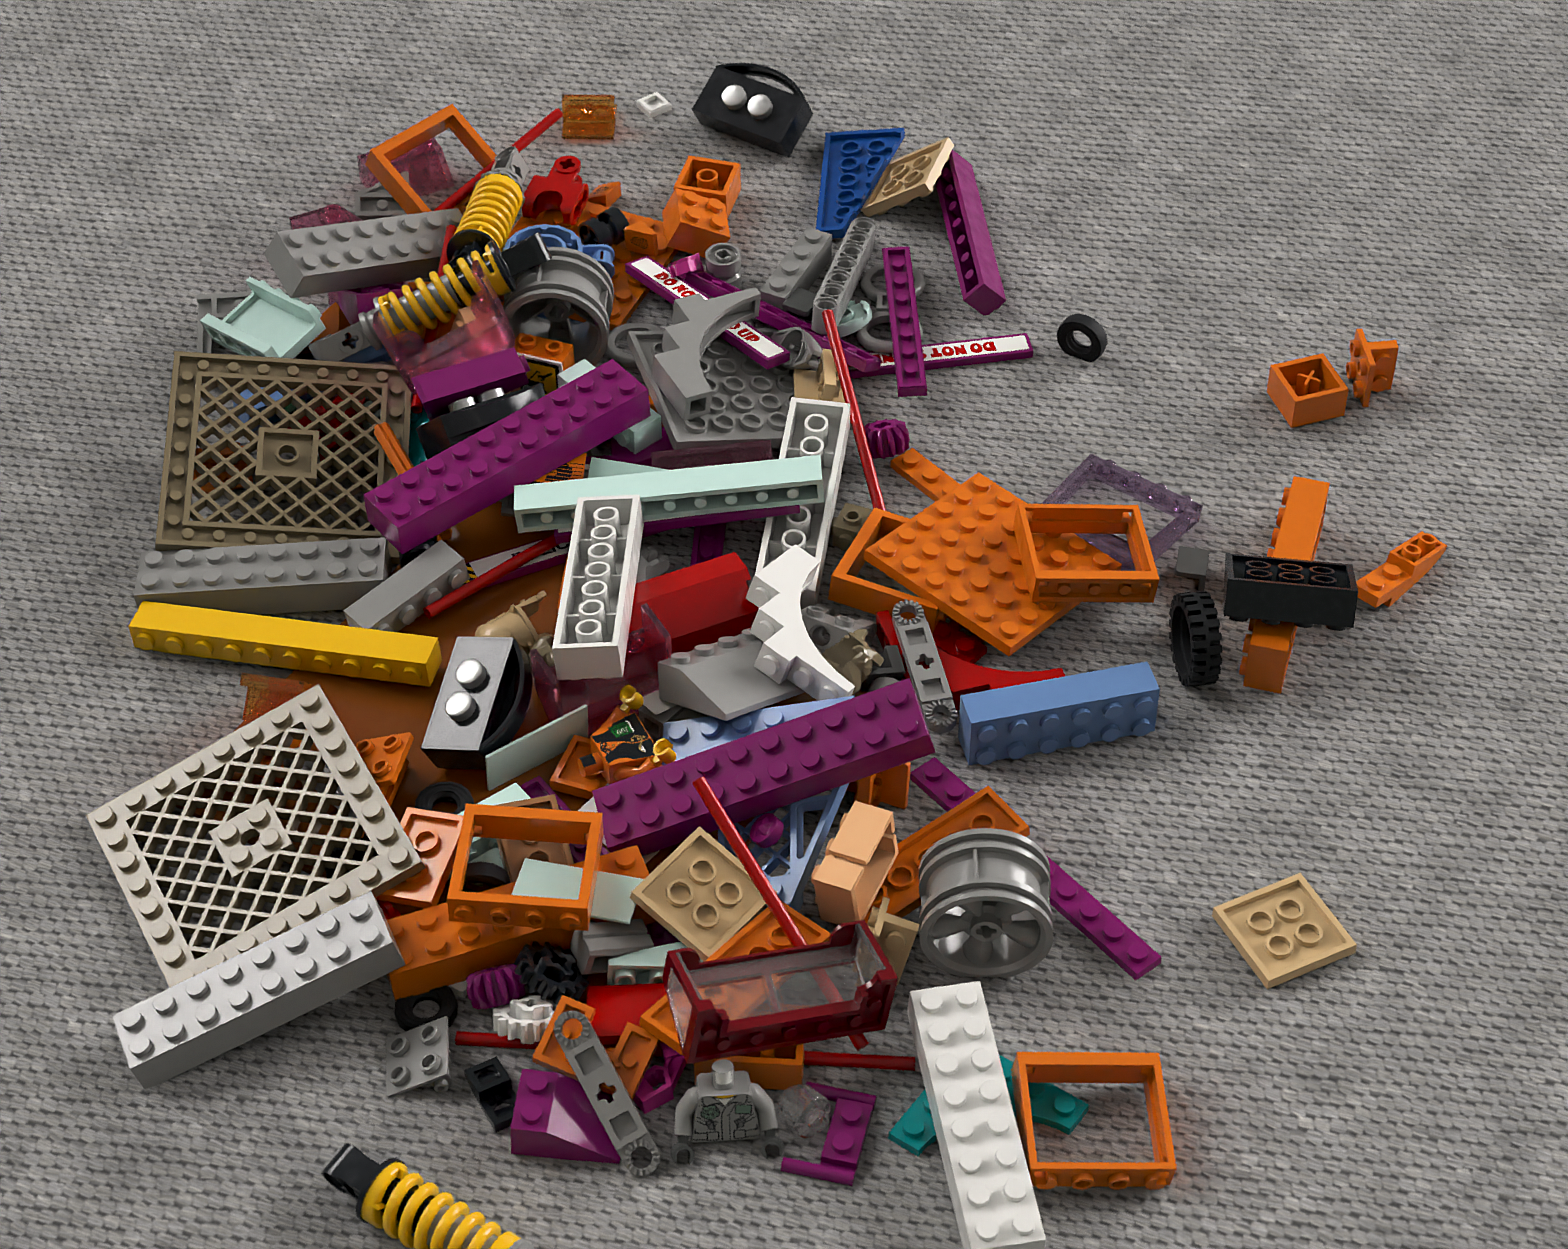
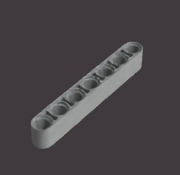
(844, 272)

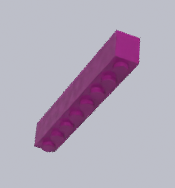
(969, 236)

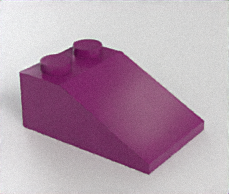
(558, 1120)

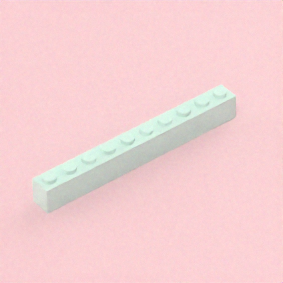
(677, 491)

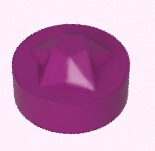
(766, 830)

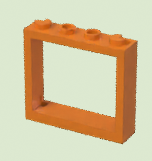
(380, 156)
(1086, 584)
(866, 595)
(527, 825)
(1096, 1068)

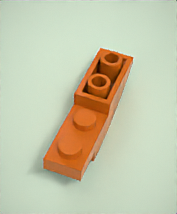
(1401, 570)

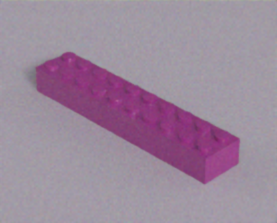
(506, 455)
(767, 769)

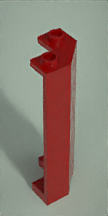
(698, 602)

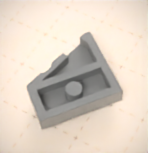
(377, 202)

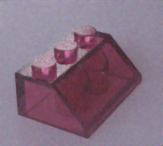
(425, 165)

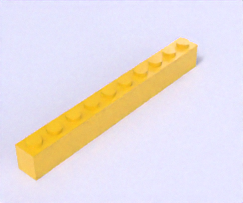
(286, 643)

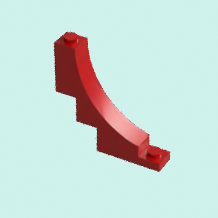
(962, 675)

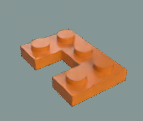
(629, 1058)

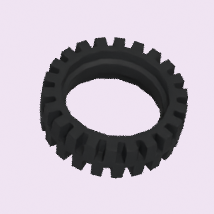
(1195, 638)

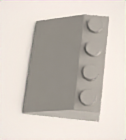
(721, 678)

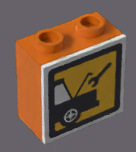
(545, 359)

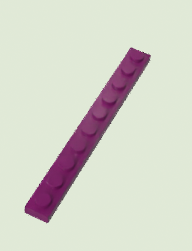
(1066, 894)

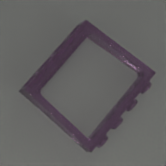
(1133, 484)

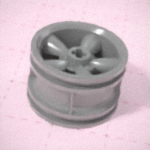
(560, 288)
(985, 903)

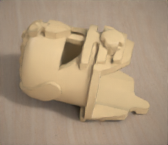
(516, 623)

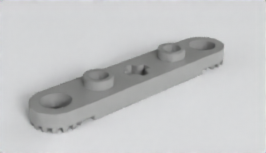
(931, 683)
(619, 1117)

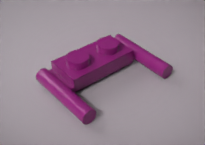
(843, 1140)

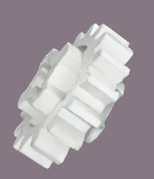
(523, 1018)

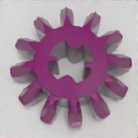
(887, 438)
(494, 986)

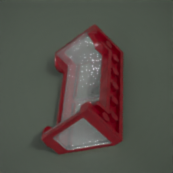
(779, 995)

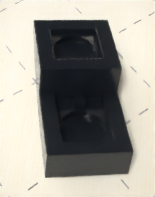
(492, 1088)

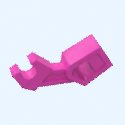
(686, 265)
(650, 1099)

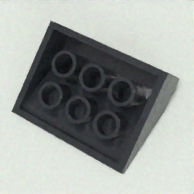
(1289, 591)

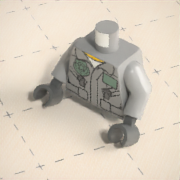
(724, 1109)

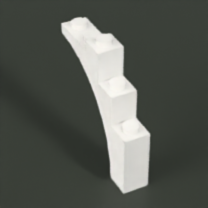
(779, 624)

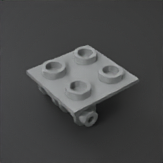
(419, 1058)

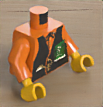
(623, 745)

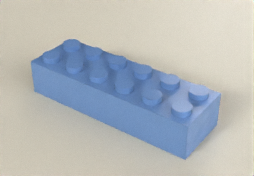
(1058, 713)

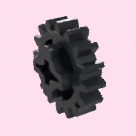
(550, 972)

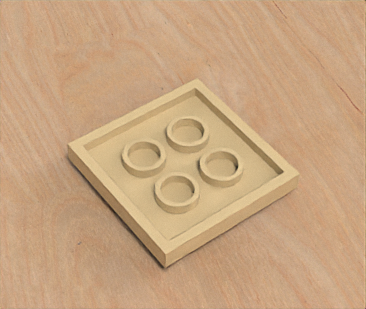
(908, 178)
(700, 894)
(1284, 930)

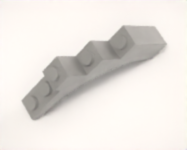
(693, 329)

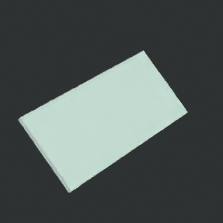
(535, 747)
(562, 881)

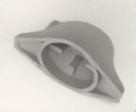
(802, 348)

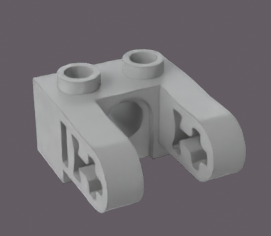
(820, 619)

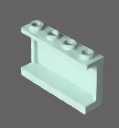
(266, 324)

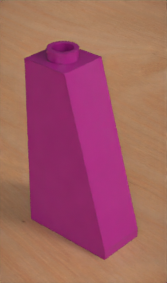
(470, 379)

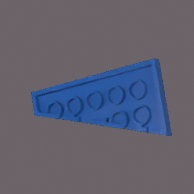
(850, 172)

